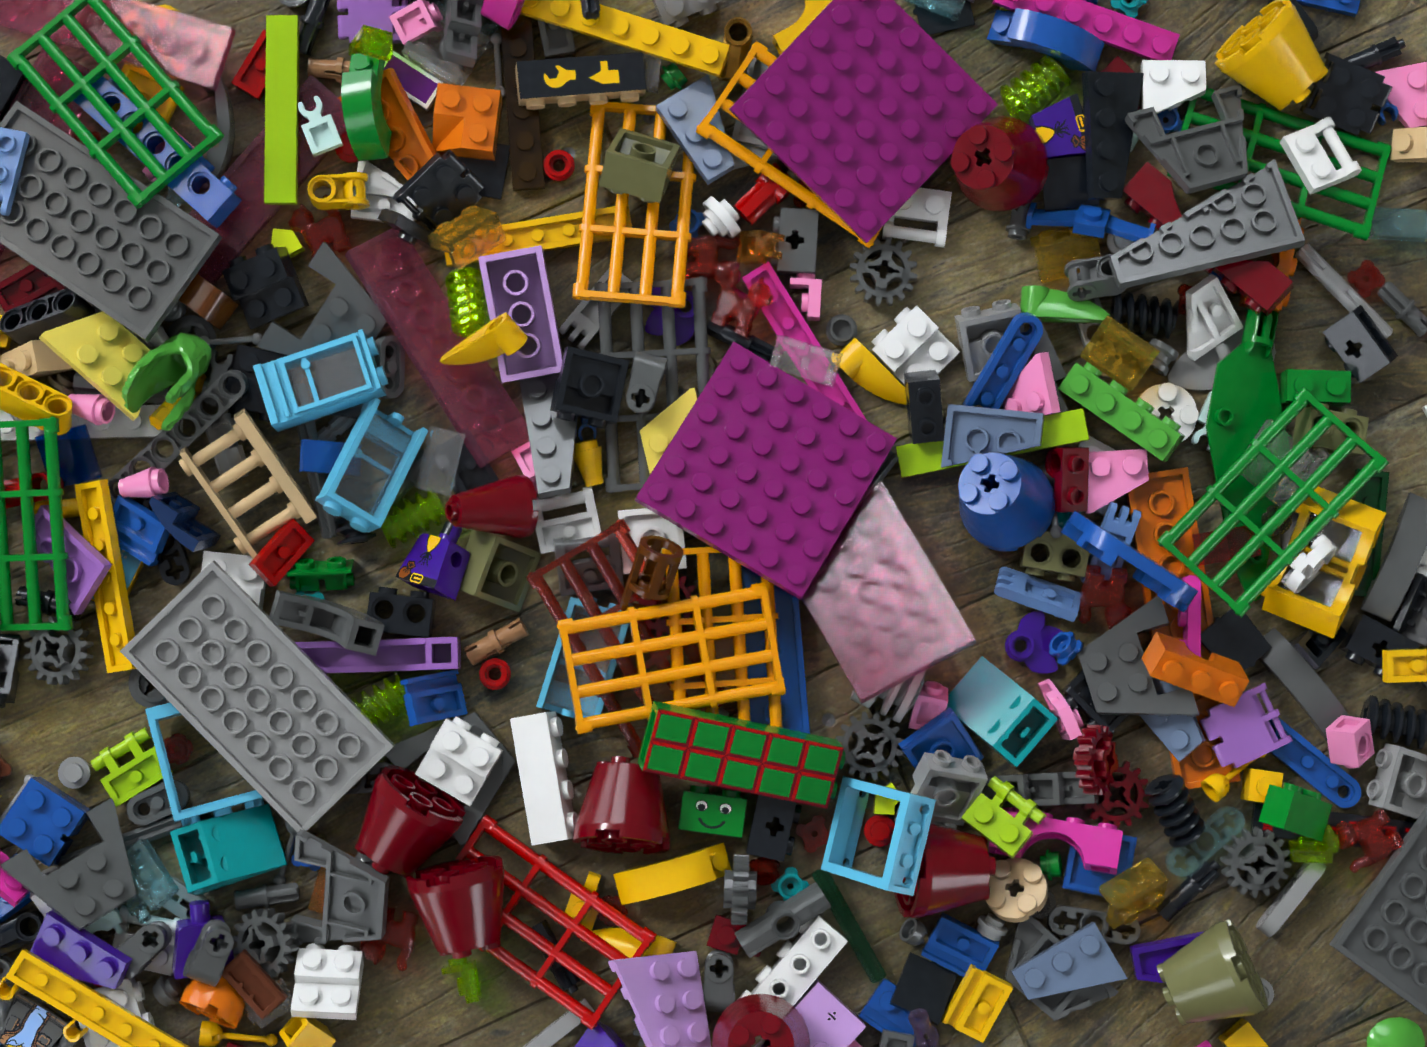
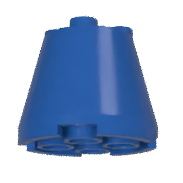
(1004, 501)

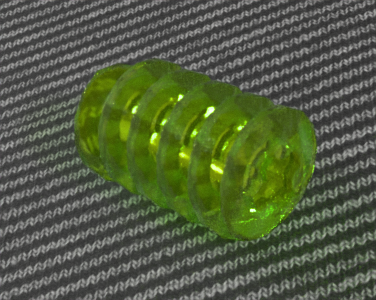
(1033, 85)
(466, 301)
(412, 516)
(383, 701)

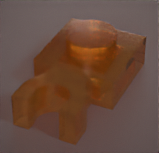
(757, 246)

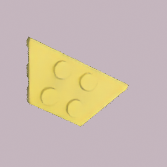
(99, 352)
(662, 429)

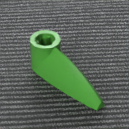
(1057, 307)

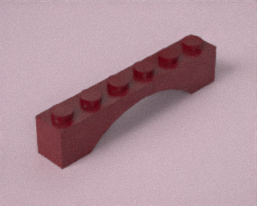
(1255, 280)

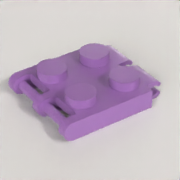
(367, 12)
(1244, 728)

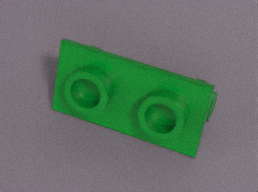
(336, 572)

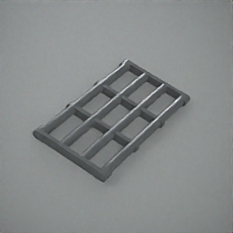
(701, 350)

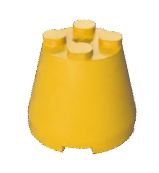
(1273, 56)

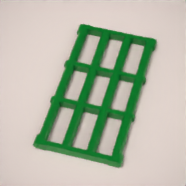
(121, 128)
(1253, 137)
(1281, 468)
(30, 555)

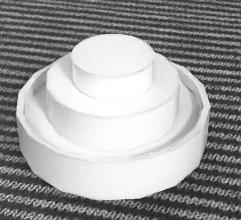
(720, 218)

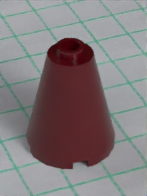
(496, 507)

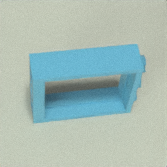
(189, 815)
(906, 842)

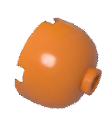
(218, 1003)

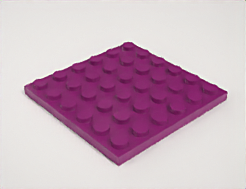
(863, 109)
(766, 470)

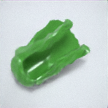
(173, 363)

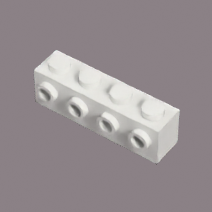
(544, 777)
(800, 961)

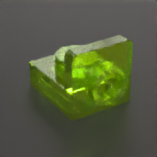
(372, 43)
(1312, 851)
(469, 983)

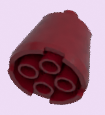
(1016, 168)
(623, 810)
(406, 821)
(951, 873)
(460, 904)
(761, 1016)

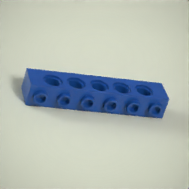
(215, 203)

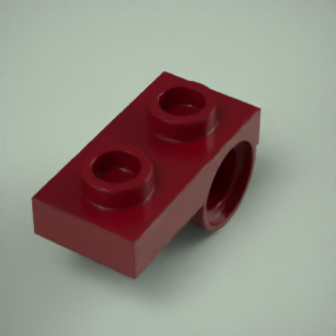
(1071, 473)

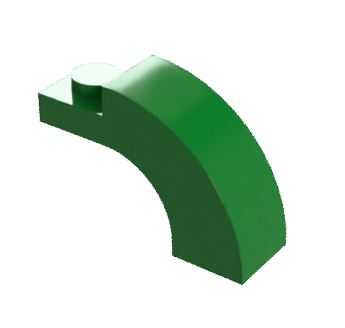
(363, 108)

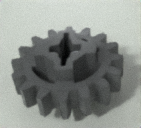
(868, 268)
(68, 657)
(877, 758)
(1255, 848)
(740, 889)
(267, 939)

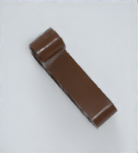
(208, 302)

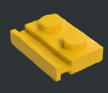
(977, 1003)

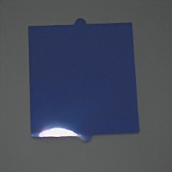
(76, 456)

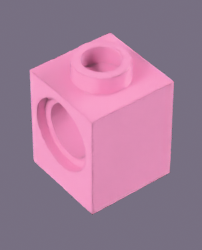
(1350, 741)

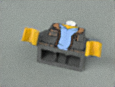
(33, 1022)

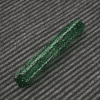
(849, 926)

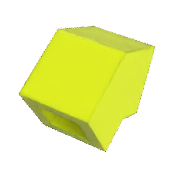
(287, 239)
(884, 805)

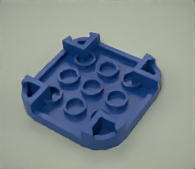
(1148, 572)

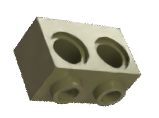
(1332, 437)
(1053, 562)

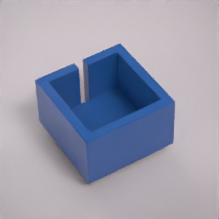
(41, 819)

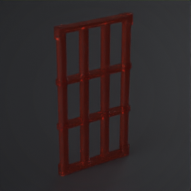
(658, 657)

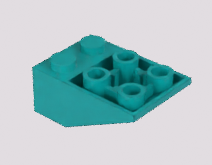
(1000, 711)
(228, 849)

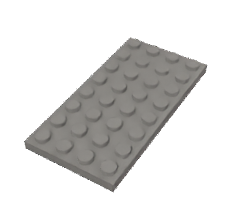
(257, 697)

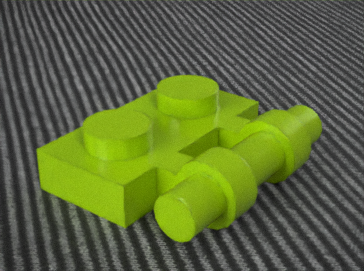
(133, 776)
(999, 826)

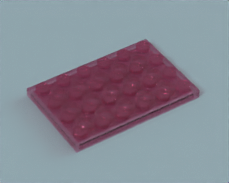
(883, 601)

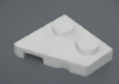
(1171, 83)
(380, 193)
(1208, 317)

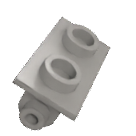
(232, 455)

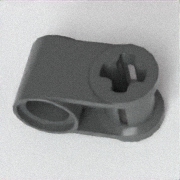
(1094, 277)
(645, 376)
(142, 949)
(208, 957)
(718, 987)

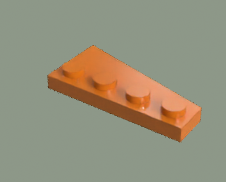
(409, 141)

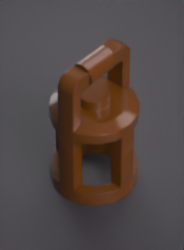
(650, 583)

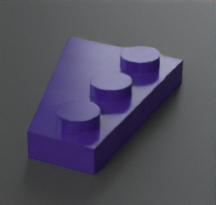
(80, 953)
(1150, 954)

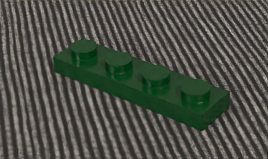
(1373, 495)

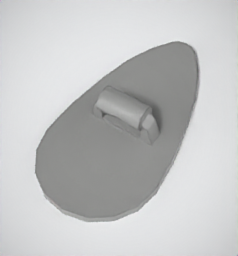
(1200, 374)

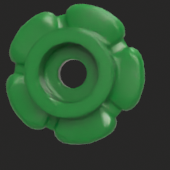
(673, 76)
(1051, 864)

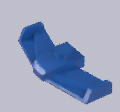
(1088, 221)

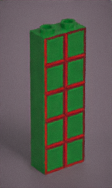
(741, 755)

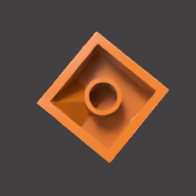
(466, 121)

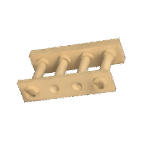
(262, 455)

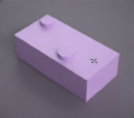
(520, 286)
(826, 1018)

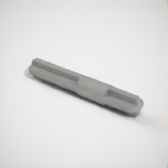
(1338, 286)

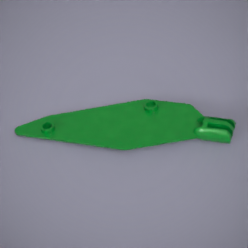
(1240, 402)

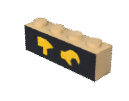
(580, 79)

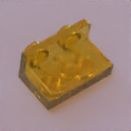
(468, 235)
(1057, 248)
(1119, 353)
(1134, 892)

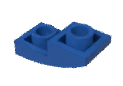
(319, 455)

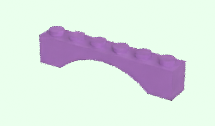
(392, 655)

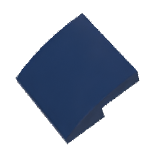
(178, 518)

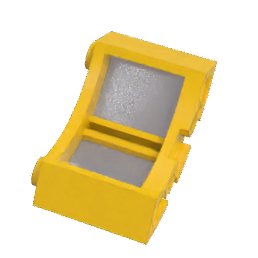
(1327, 598)

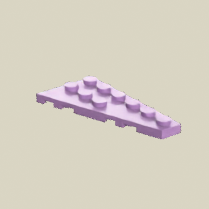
(665, 998)

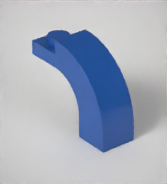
(1048, 35)

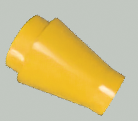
(589, 461)

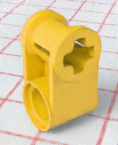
(341, 191)

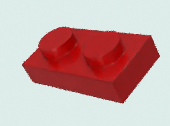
(252, 72)
(281, 552)

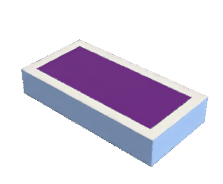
(417, 83)

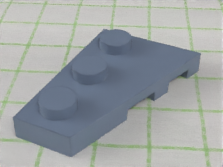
(682, 116)
(988, 430)
(1177, 732)
(1069, 965)

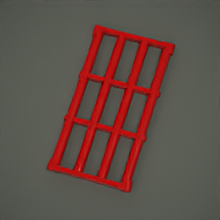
(573, 925)

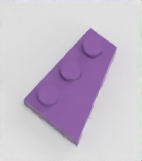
(84, 565)

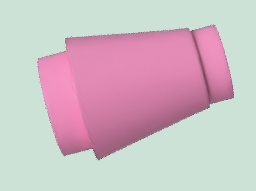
(93, 408)
(144, 484)

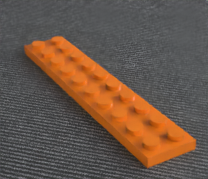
(1162, 504)

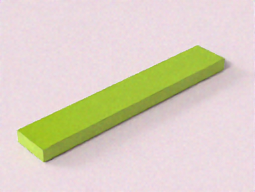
(281, 110)
(1058, 430)

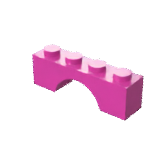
(1096, 845)

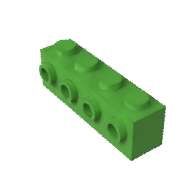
(1121, 412)

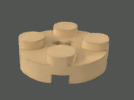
(1025, 903)

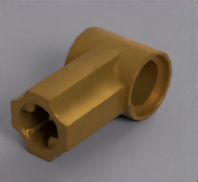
(738, 49)

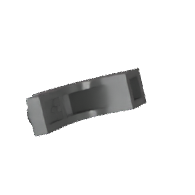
(328, 619)

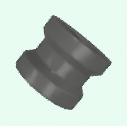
(1163, 359)

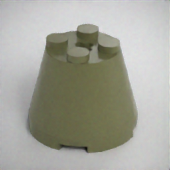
(1213, 977)

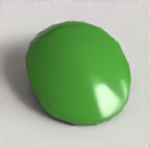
(1395, 1033)

